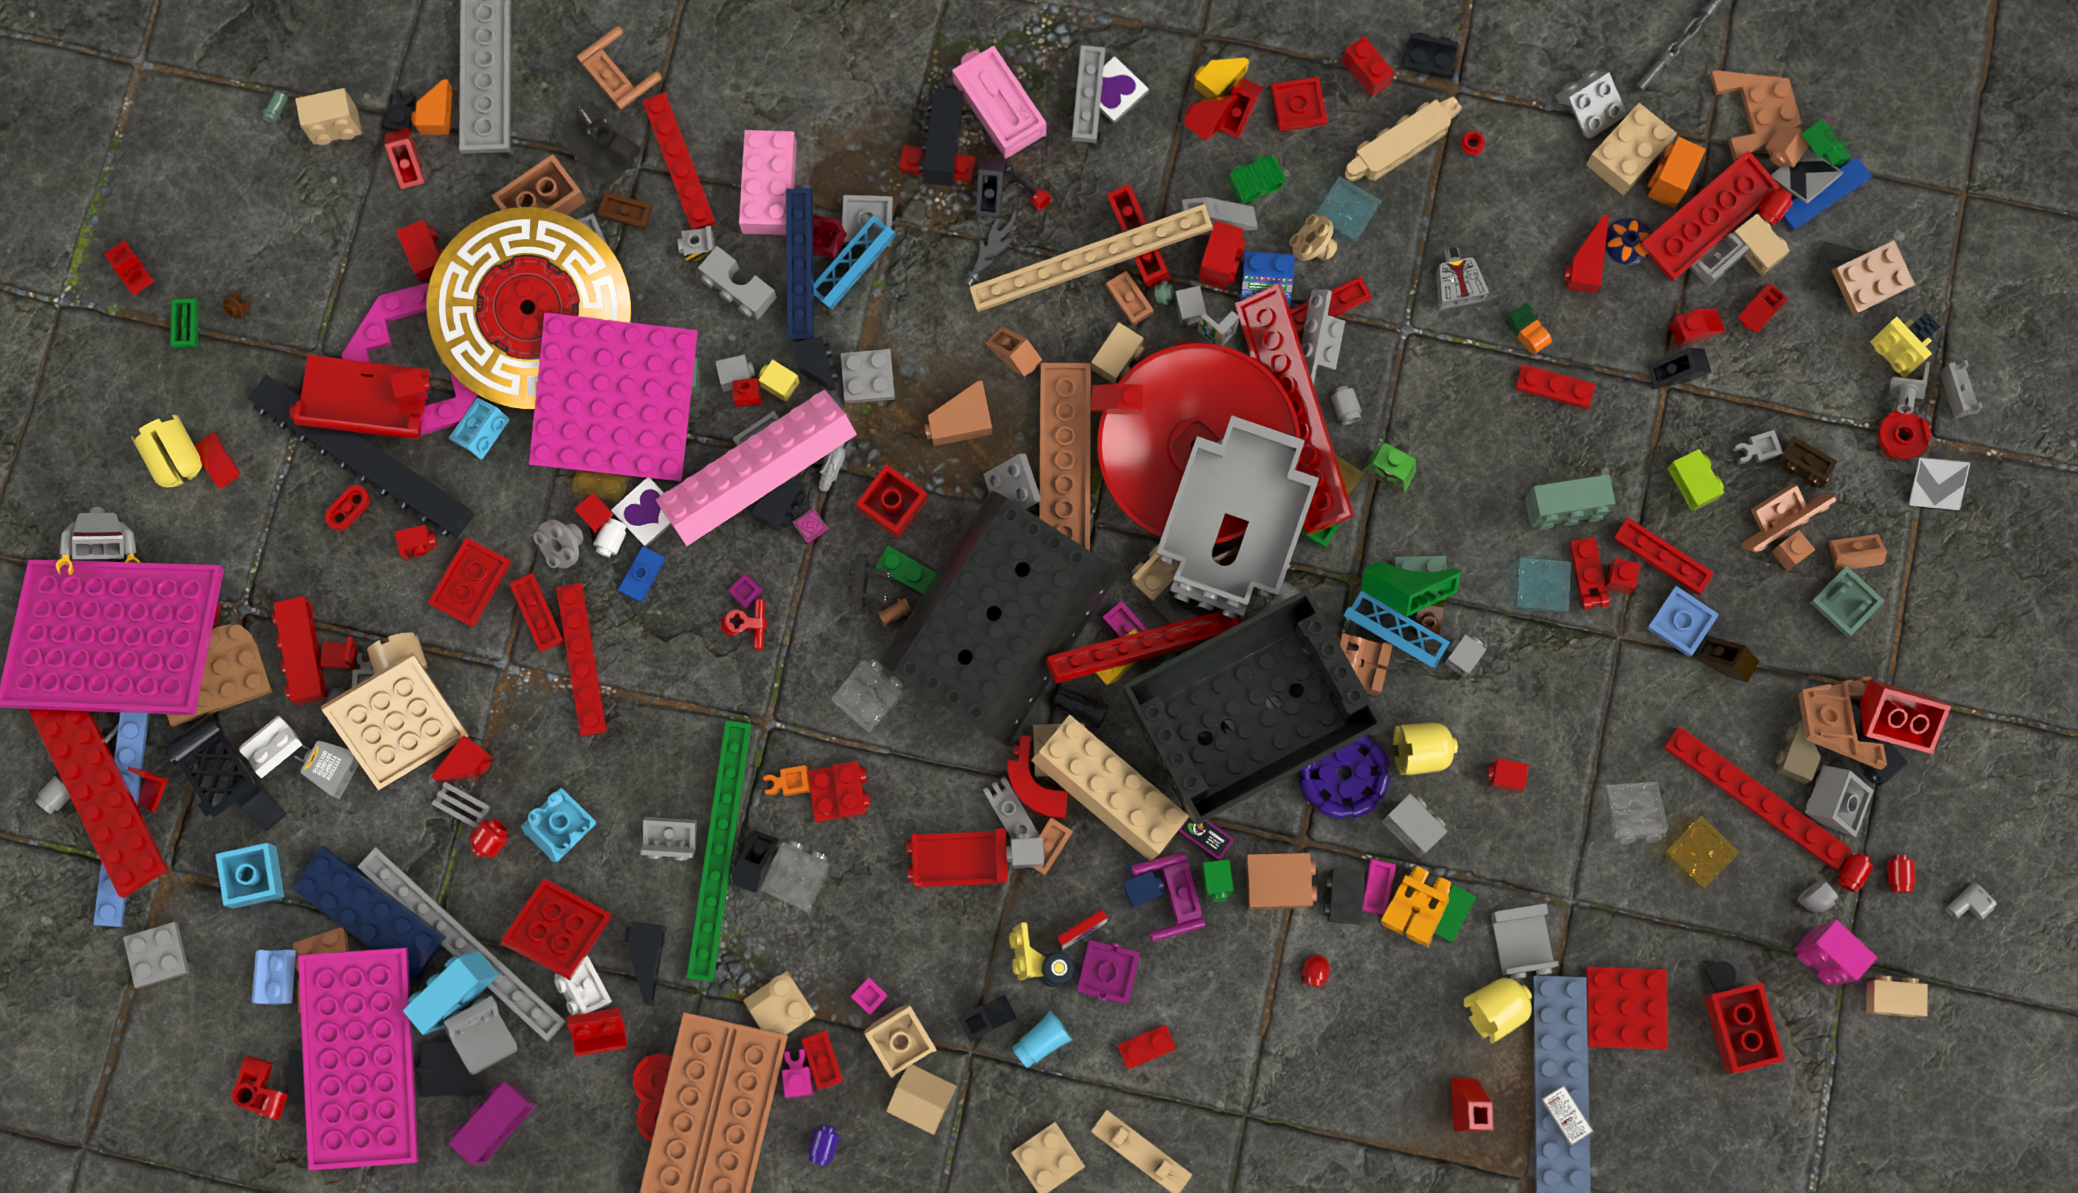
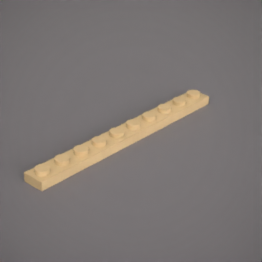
(1091, 257)

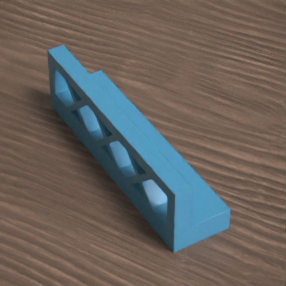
(860, 265)
(1391, 637)

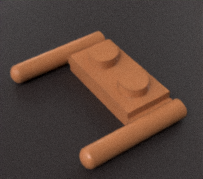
(608, 74)

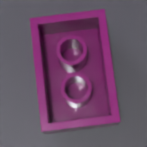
(492, 1123)

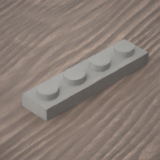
(1088, 94)

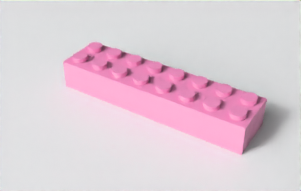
(756, 467)

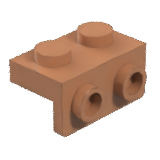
(327, 942)

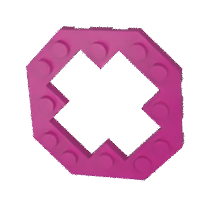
(375, 334)

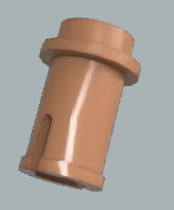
(895, 611)

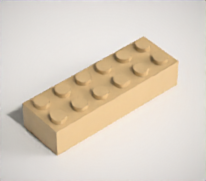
(1110, 788)

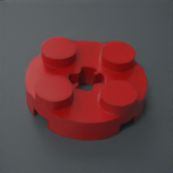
(1893, 445)

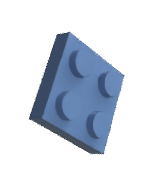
(1682, 621)

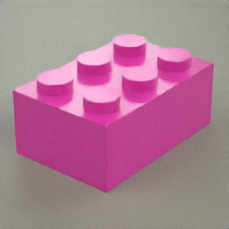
(1834, 953)

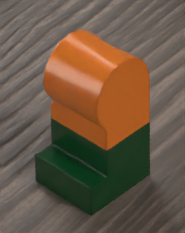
(1528, 329)

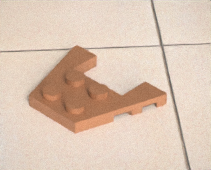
(1767, 104)
(1831, 723)

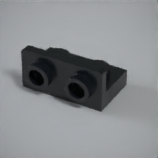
(1430, 55)

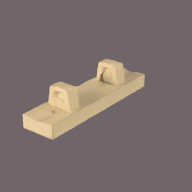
(1141, 1153)

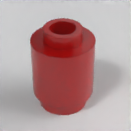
(1775, 205)
(1855, 872)
(1901, 874)

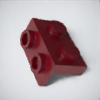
(827, 236)

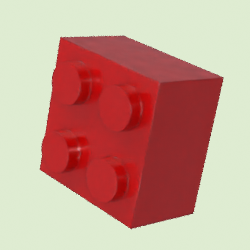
(1222, 256)
(892, 502)

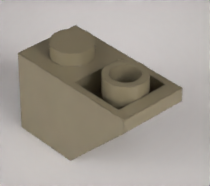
(1799, 756)

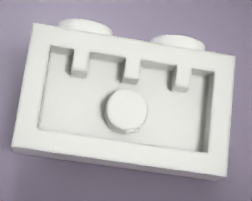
(270, 746)
(584, 991)

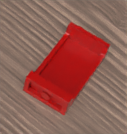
(958, 859)

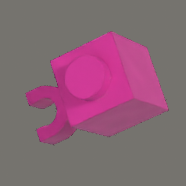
(797, 1080)

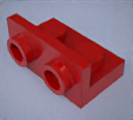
(597, 1032)

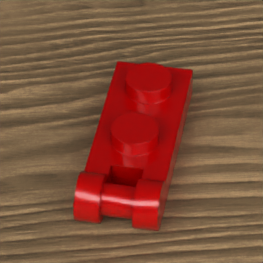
(1588, 573)

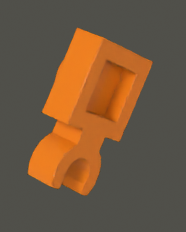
(792, 781)

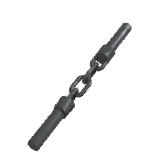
(1667, 56)

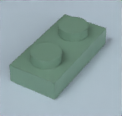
(1421, 563)

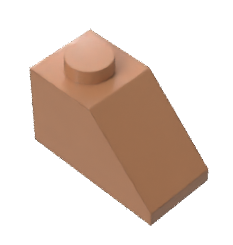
(1014, 351)

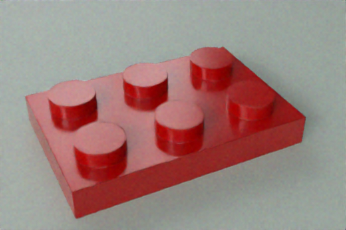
(469, 582)

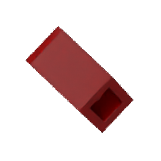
(1470, 1106)

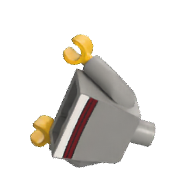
(96, 537)

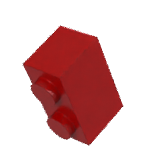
(1368, 66)
(420, 248)

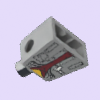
(1459, 281)

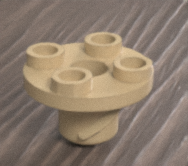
(1314, 239)

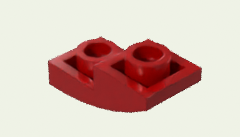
(216, 460)

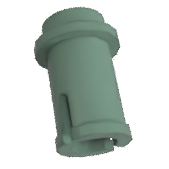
(274, 107)

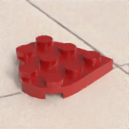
(649, 1086)

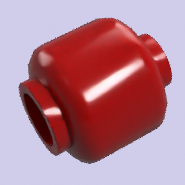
(488, 838)

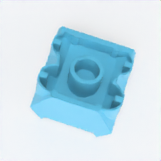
(557, 825)

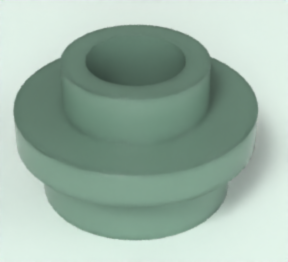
(1164, 292)

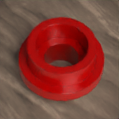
(1475, 137)

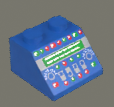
(1266, 270)

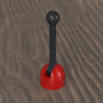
(1039, 198)

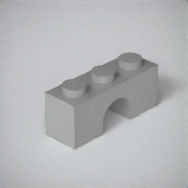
(752, 297)

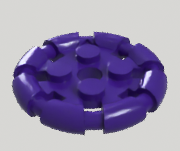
(1351, 788)

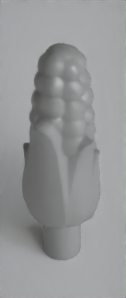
(831, 467)

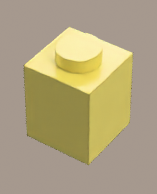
(778, 380)

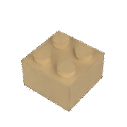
(328, 116)

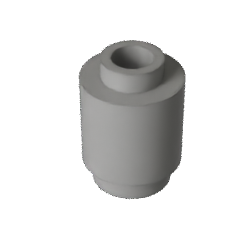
(1346, 405)

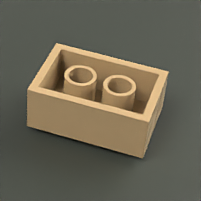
(1631, 149)

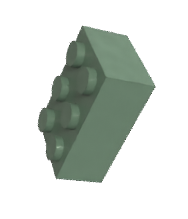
(1570, 502)

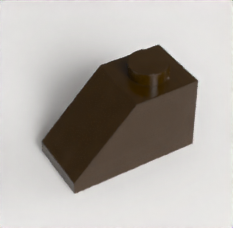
(1727, 658)

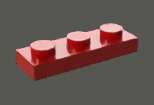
(911, 157)
(1555, 386)
(536, 612)

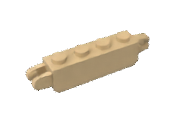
(1403, 140)

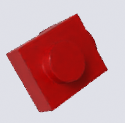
(746, 392)

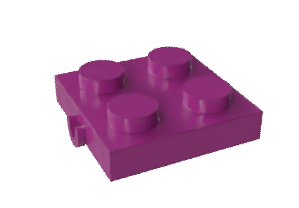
(1108, 972)

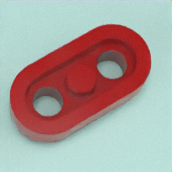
(345, 506)

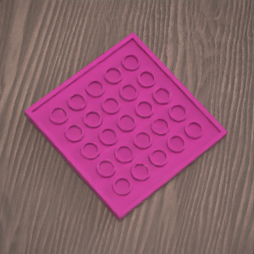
(613, 397)

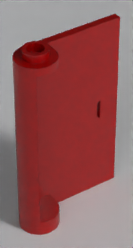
(355, 399)

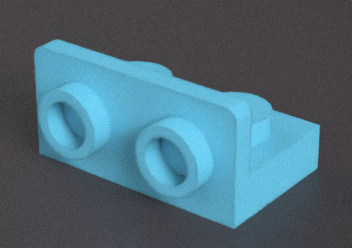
(479, 428)

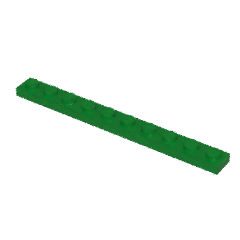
(719, 851)

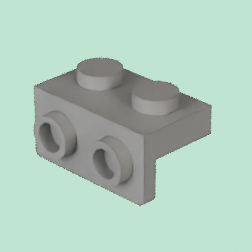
(669, 838)

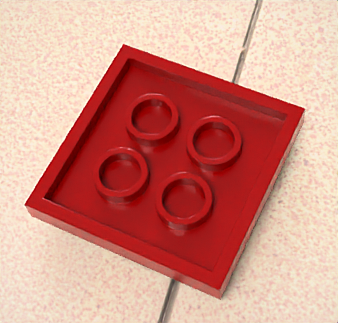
(556, 929)
(1627, 1008)

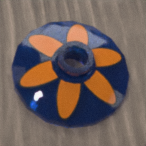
(1620, 247)

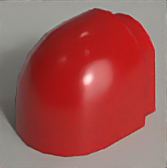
(1315, 971)

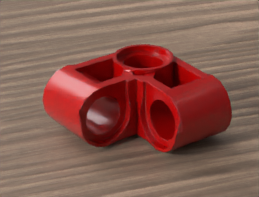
(254, 1076)

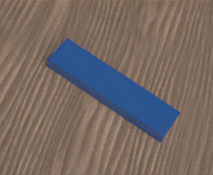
(1853, 176)

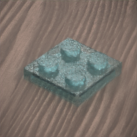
(1349, 209)
(1543, 585)

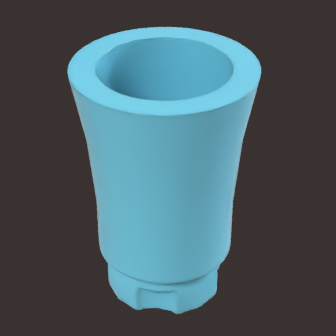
(1041, 1040)

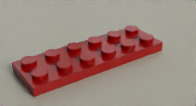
(1709, 216)

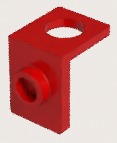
(339, 654)
(151, 790)

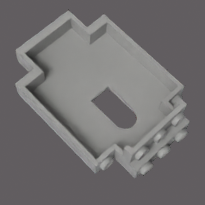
(1250, 479)

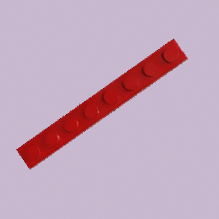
(1138, 646)
(1757, 798)

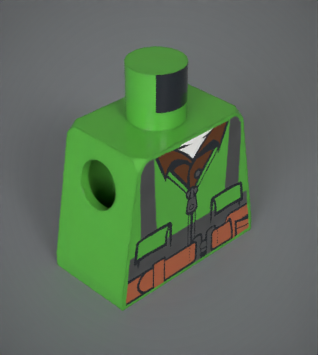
(1391, 467)

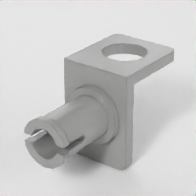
(1908, 390)

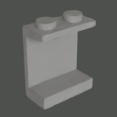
(1523, 941)

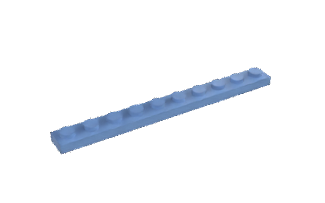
(128, 752)

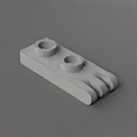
(1010, 810)

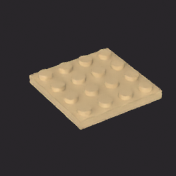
(394, 721)

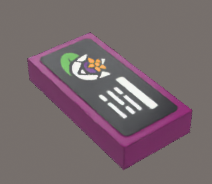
(1207, 837)

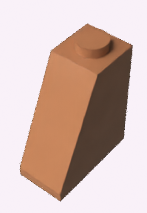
(961, 417)

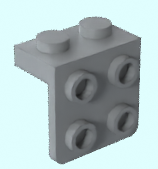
(1593, 102)
(480, 1035)

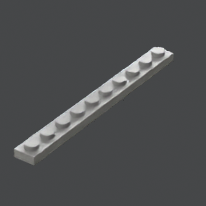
(460, 941)

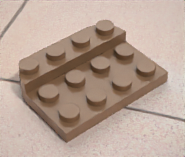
(231, 673)

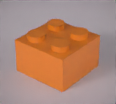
(1675, 172)

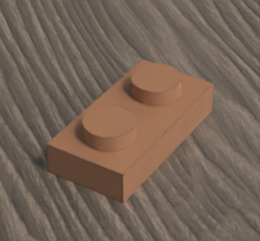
(1129, 298)
(1054, 839)

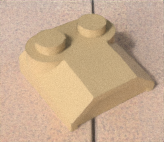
(779, 1005)
(899, 1039)

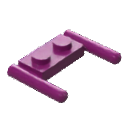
(1180, 893)

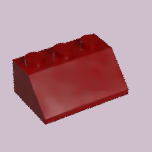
(1902, 716)

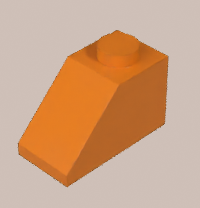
(434, 110)

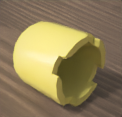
(1423, 748)
(1499, 1008)

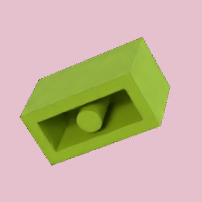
(1696, 480)

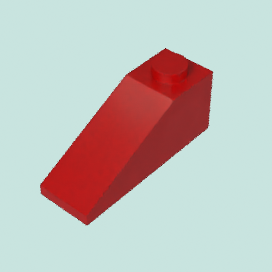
(1586, 268)

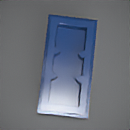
(642, 574)

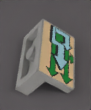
(1216, 333)

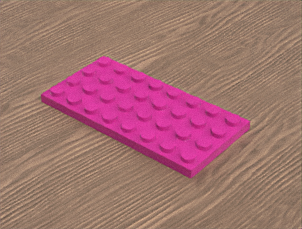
(357, 1059)

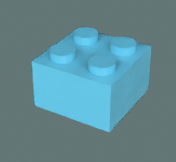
(249, 875)

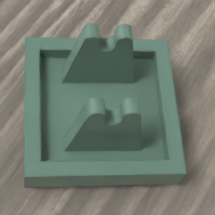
(1847, 601)

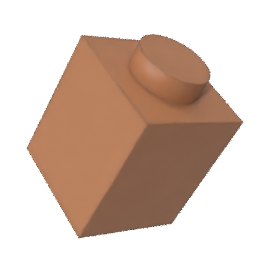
(1787, 146)
(1793, 550)

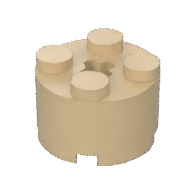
(395, 649)

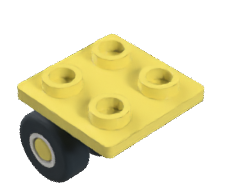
(1051, 970)

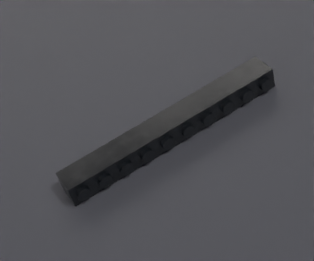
(367, 462)

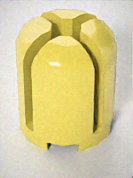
(168, 452)

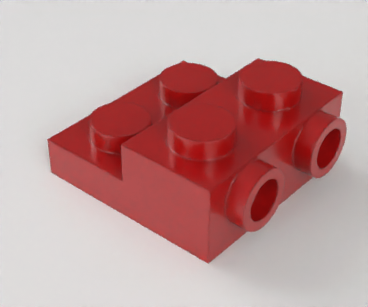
(838, 792)

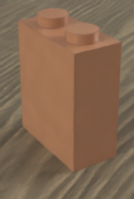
(1280, 881)

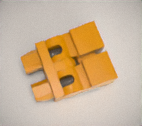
(1423, 923)

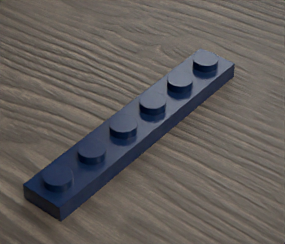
(800, 263)

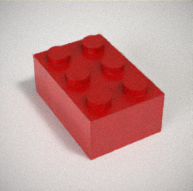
(1744, 1028)

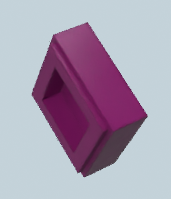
(745, 591)

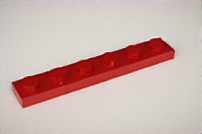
(679, 162)
(581, 660)

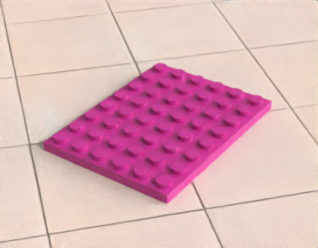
(111, 637)

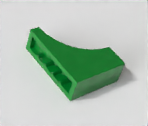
(1408, 590)

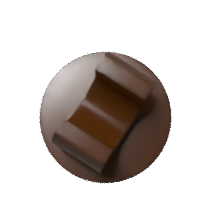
(233, 308)

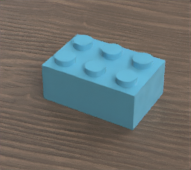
(450, 991)

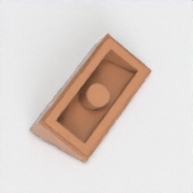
(1857, 552)

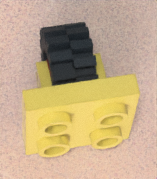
(1906, 343)

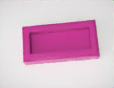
(1378, 886)

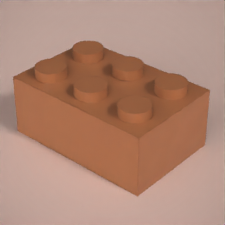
(542, 187)

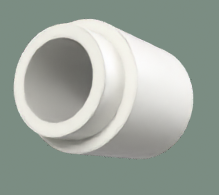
(610, 538)

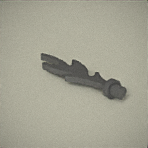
(994, 248)

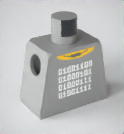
(327, 766)

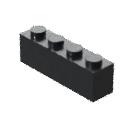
(943, 137)

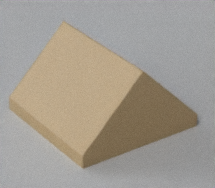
(921, 1098)

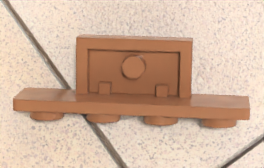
(1782, 514)

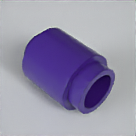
(823, 1145)

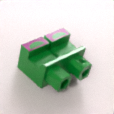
(1825, 143)

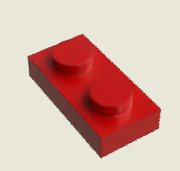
(1146, 1047)
(822, 1060)

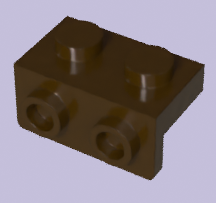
(1806, 462)

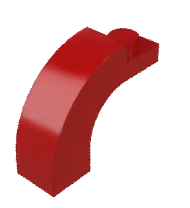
(1034, 797)

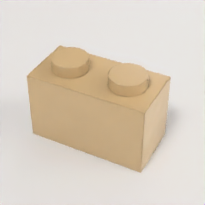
(1764, 245)
(1117, 353)
(1896, 998)

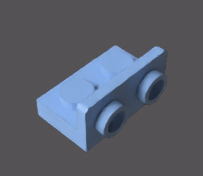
(273, 977)

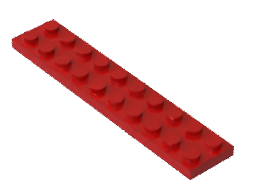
(1276, 346)
(101, 798)

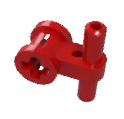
(757, 624)

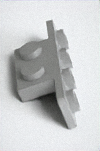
(1321, 333)

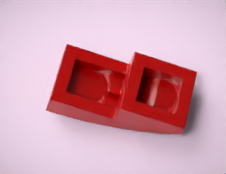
(129, 267)

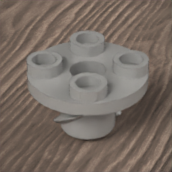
(559, 543)

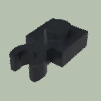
(400, 115)

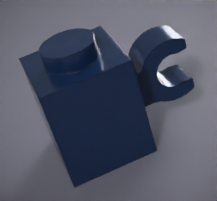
(1142, 887)

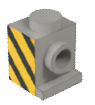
(700, 250)

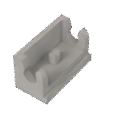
(1719, 259)
(1959, 390)

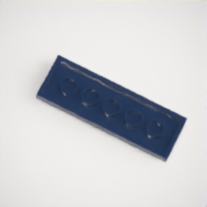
(367, 910)

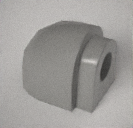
(1818, 897)

